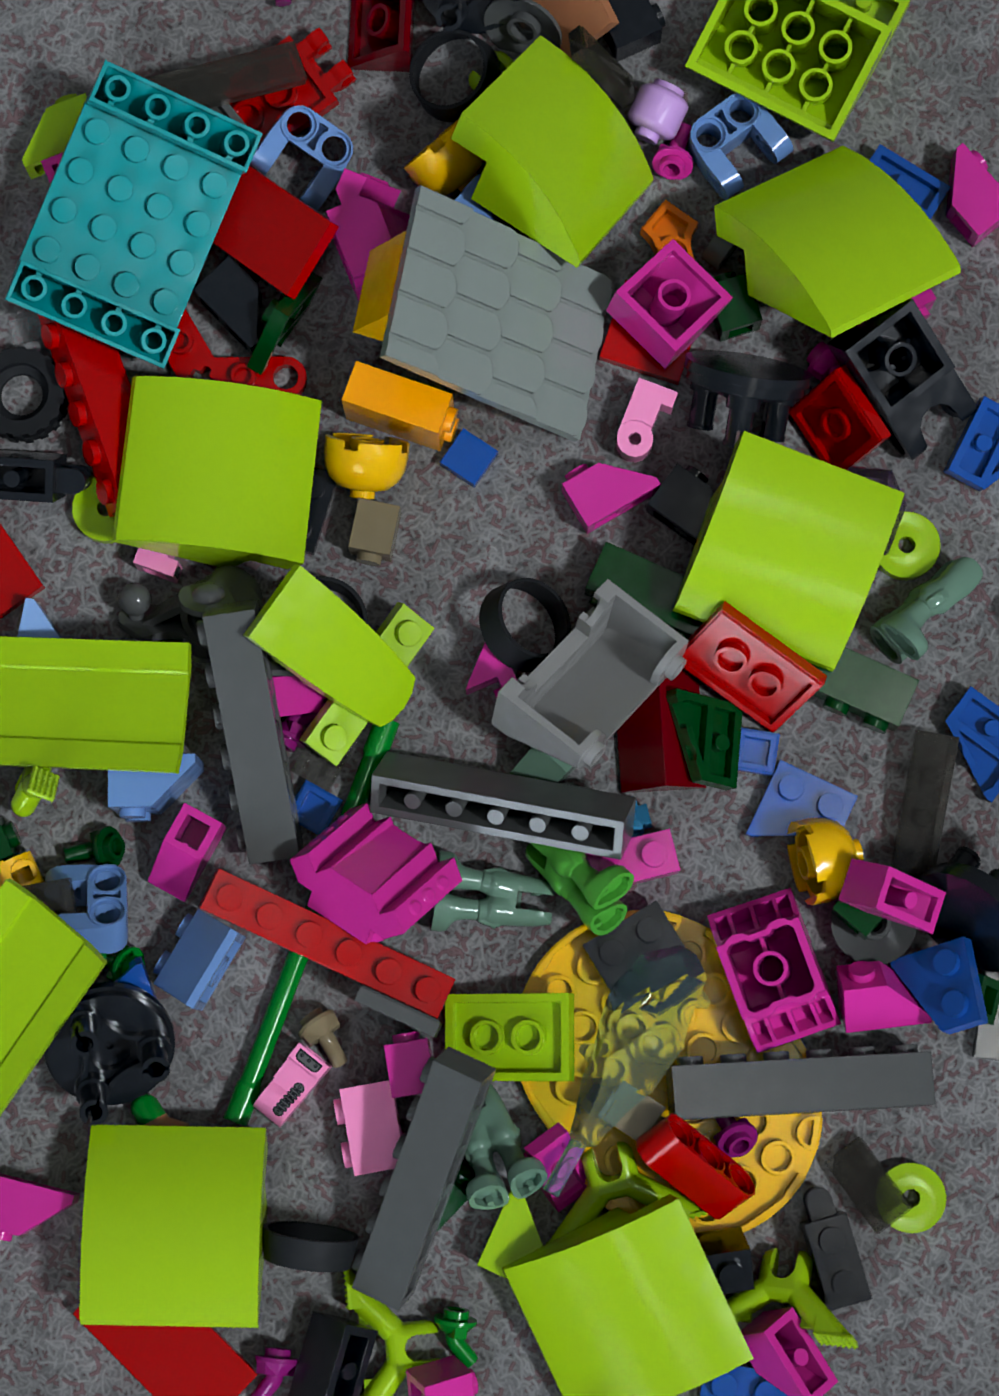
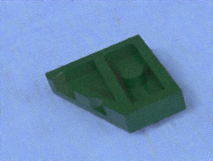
(281, 319)
(708, 737)

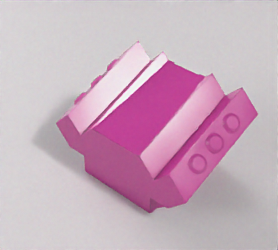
(364, 221)
(372, 876)
(773, 970)

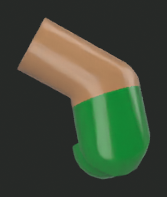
(150, 1112)

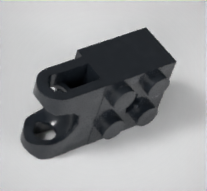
(909, 381)

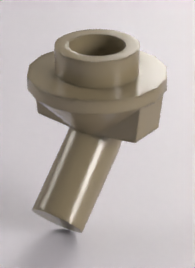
(319, 1028)

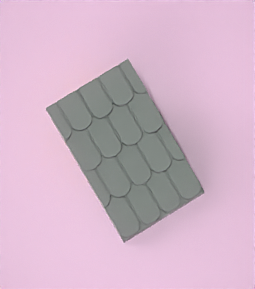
(486, 313)

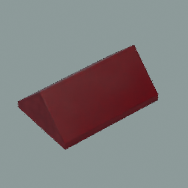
(381, 35)
(650, 744)

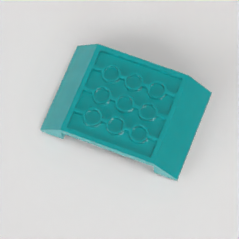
(131, 214)

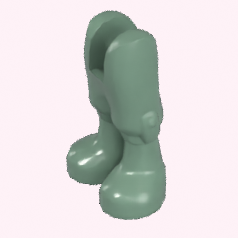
(900, 631)
(501, 903)
(499, 1134)

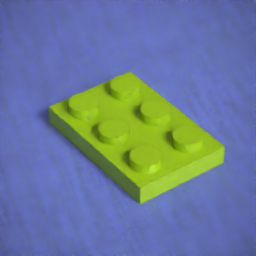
(515, 1033)

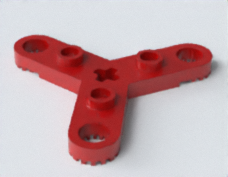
(193, 355)

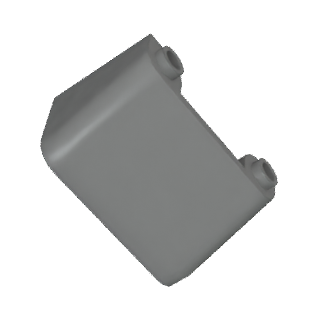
(591, 680)

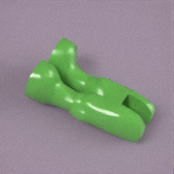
(590, 892)

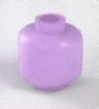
(657, 111)

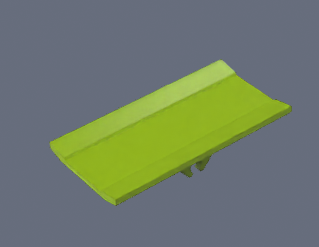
(93, 703)
(42, 981)

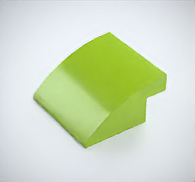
(798, 54)
(553, 153)
(834, 242)
(217, 471)
(790, 547)
(173, 1226)
(628, 1306)

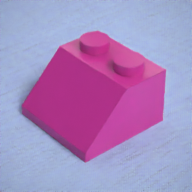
(668, 303)

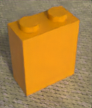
(400, 406)

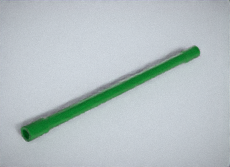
(248, 1086)

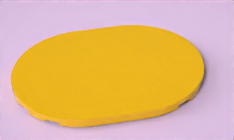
(784, 1141)

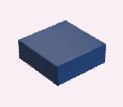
(469, 458)
(758, 751)
(316, 807)

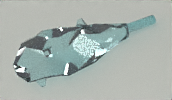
(633, 1047)

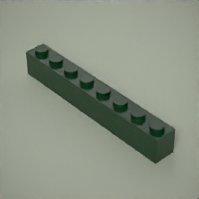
(853, 686)

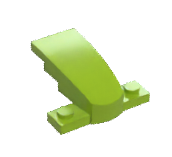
(340, 658)

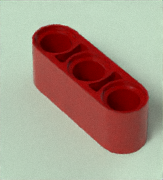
(695, 1166)

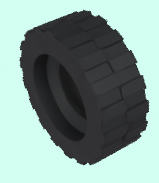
(54, 399)

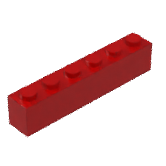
(97, 401)
(326, 943)

